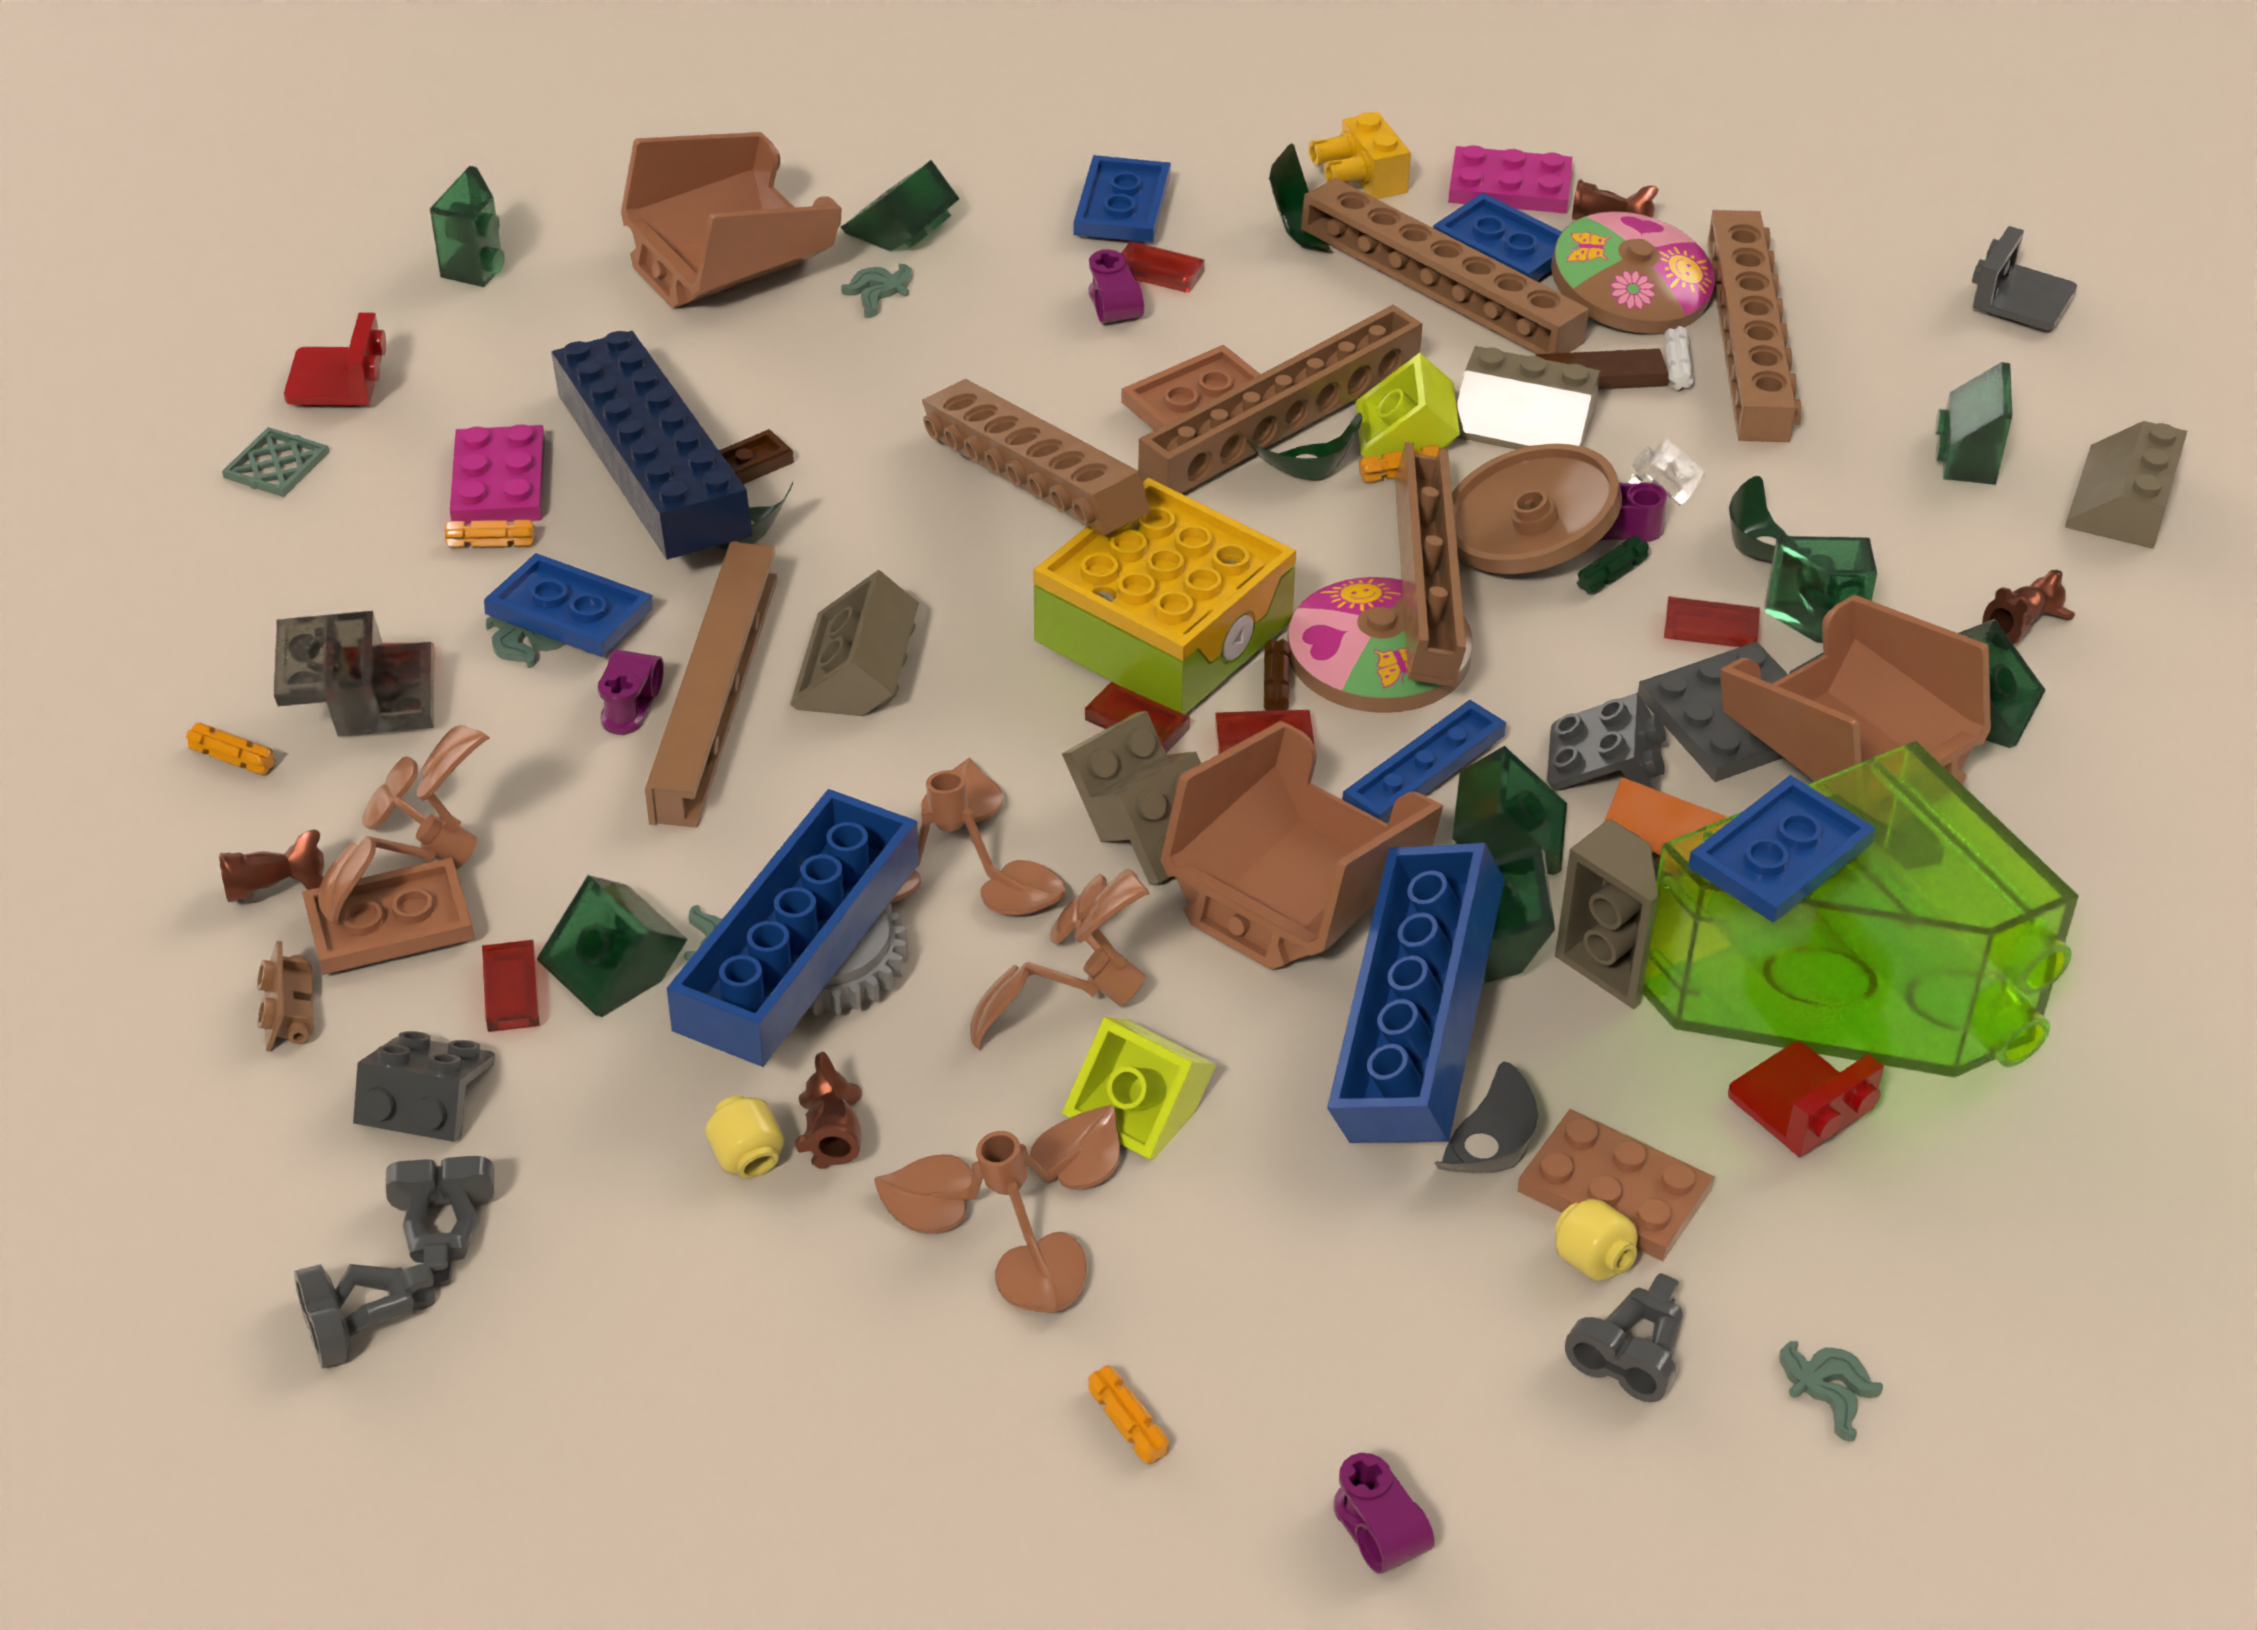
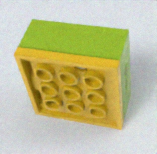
(1165, 599)

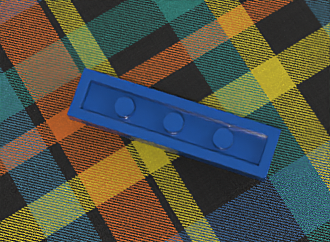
(1427, 759)

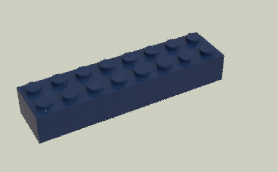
(651, 444)

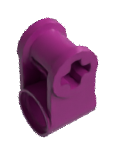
(1113, 288)
(1640, 512)
(629, 689)
(1380, 1513)

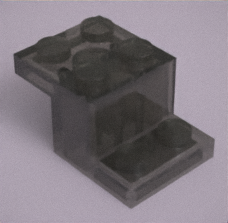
(348, 667)

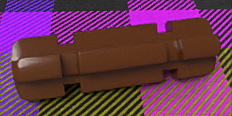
(1276, 675)

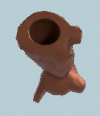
(1591, 200)
(2020, 608)
(263, 869)
(832, 1124)

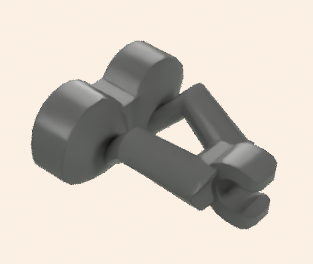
(422, 1184)
(322, 1303)
(1639, 1365)

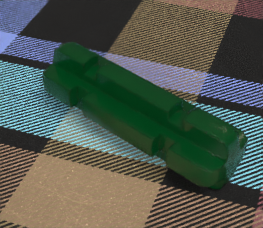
(1612, 564)

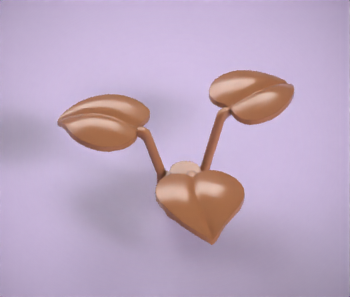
(966, 798)
(439, 836)
(1106, 967)
(1046, 1272)

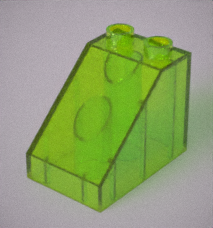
(1913, 952)

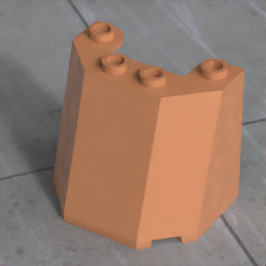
(712, 217)
(1871, 692)
(1274, 856)

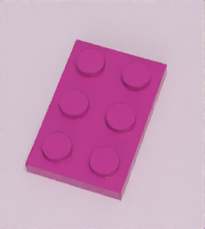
(1511, 177)
(498, 473)

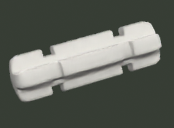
(1678, 358)

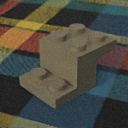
(1130, 786)

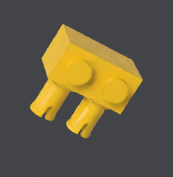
(1367, 154)

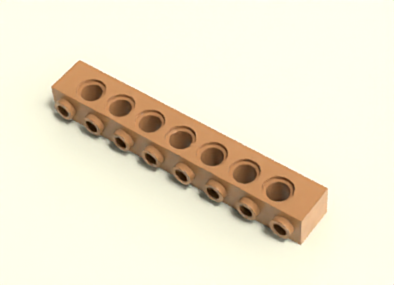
(1444, 269)
(1752, 327)
(1279, 401)
(1036, 456)

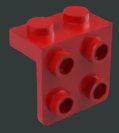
(338, 373)
(1805, 1097)

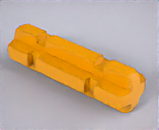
(1372, 469)
(489, 533)
(230, 748)
(1128, 1414)

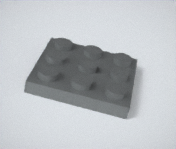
(1692, 711)

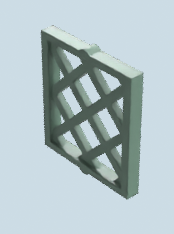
(258, 481)

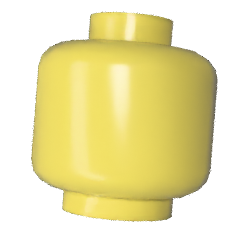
(744, 1136)
(1596, 1239)

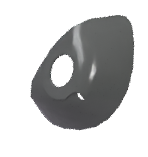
(1506, 1115)

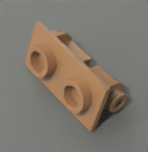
(281, 1010)

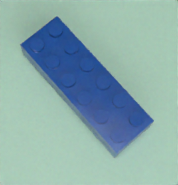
(793, 927)
(1417, 995)

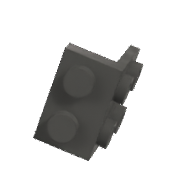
(2016, 290)
(1607, 740)
(418, 1085)

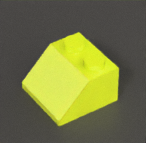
(1408, 406)
(1144, 1079)

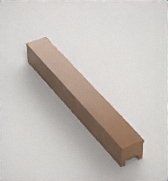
(1429, 568)
(711, 687)

